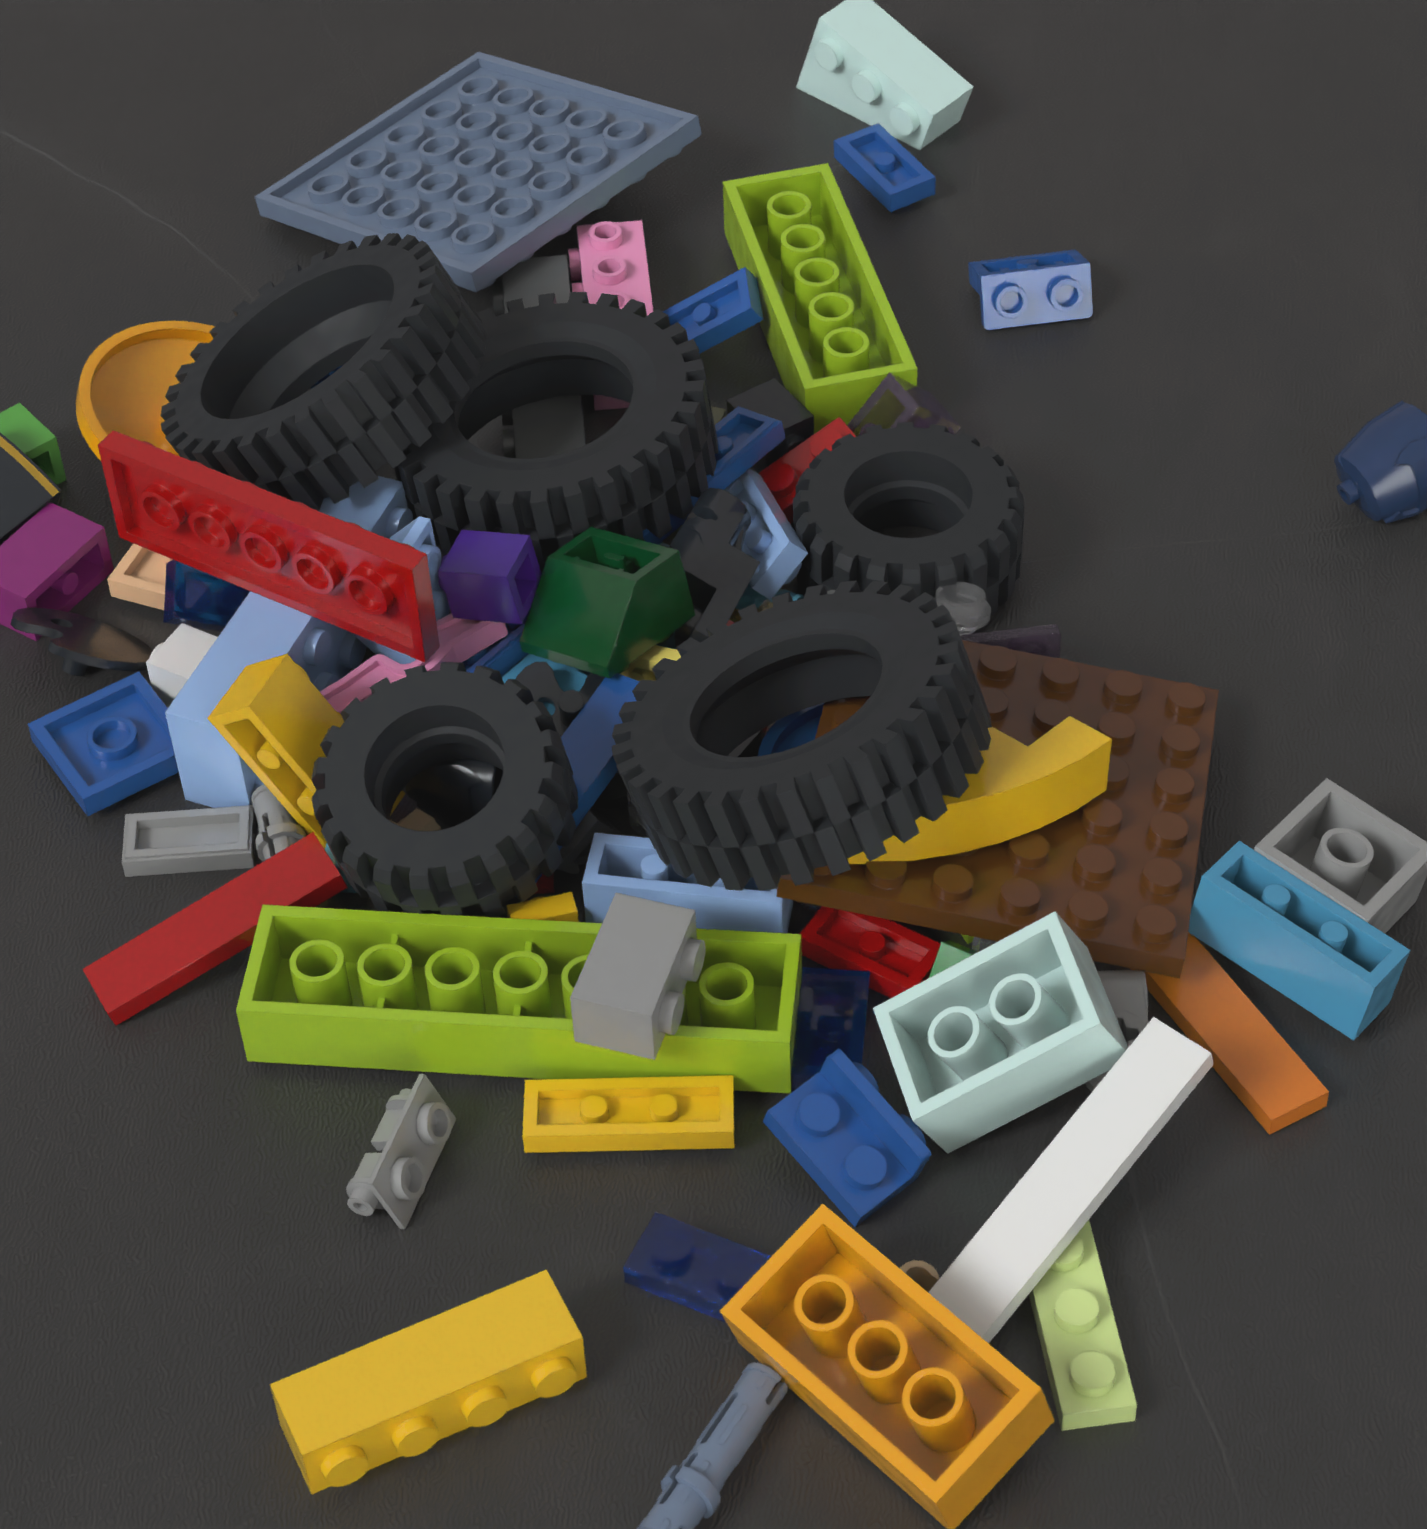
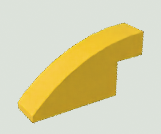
(1012, 793)

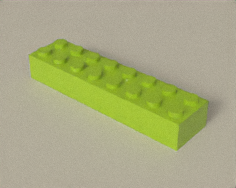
(498, 999)

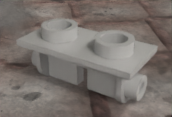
(410, 1143)

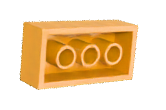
(888, 1367)

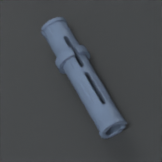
(695, 1485)

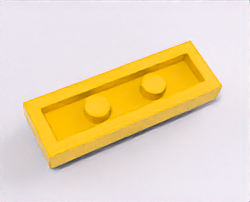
(628, 1114)

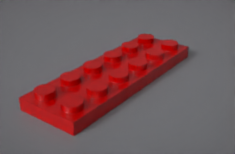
(271, 545)

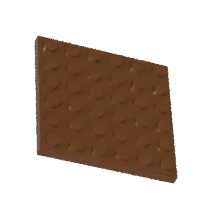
(1111, 868)

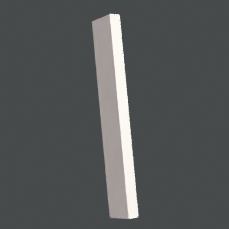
(1071, 1178)

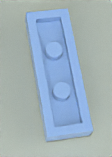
(769, 536)

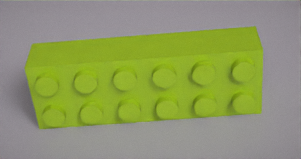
(816, 290)

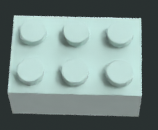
(1000, 1033)

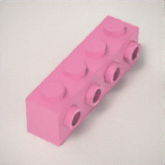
(614, 263)

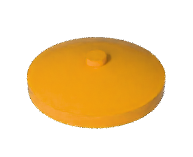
(129, 377)

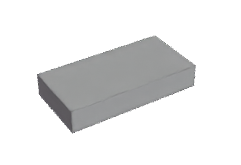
(189, 841)

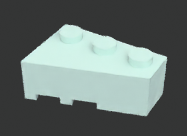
(882, 74)

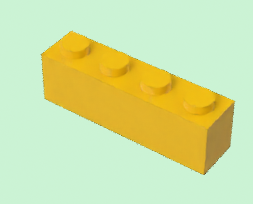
(429, 1382)

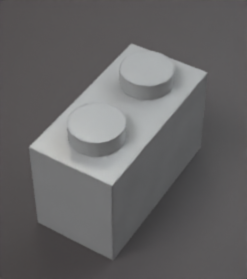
(636, 976)

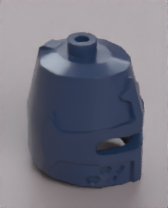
(1386, 465)

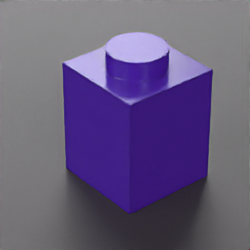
(490, 576)

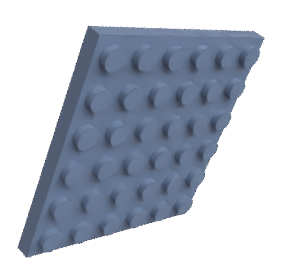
(481, 166)

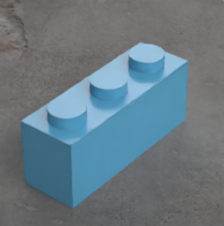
(1297, 940)

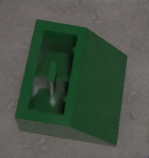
(606, 602)

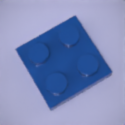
(108, 743)

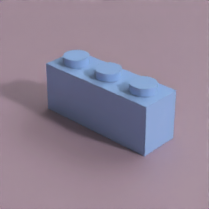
(633, 868)

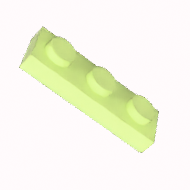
(1082, 1340)

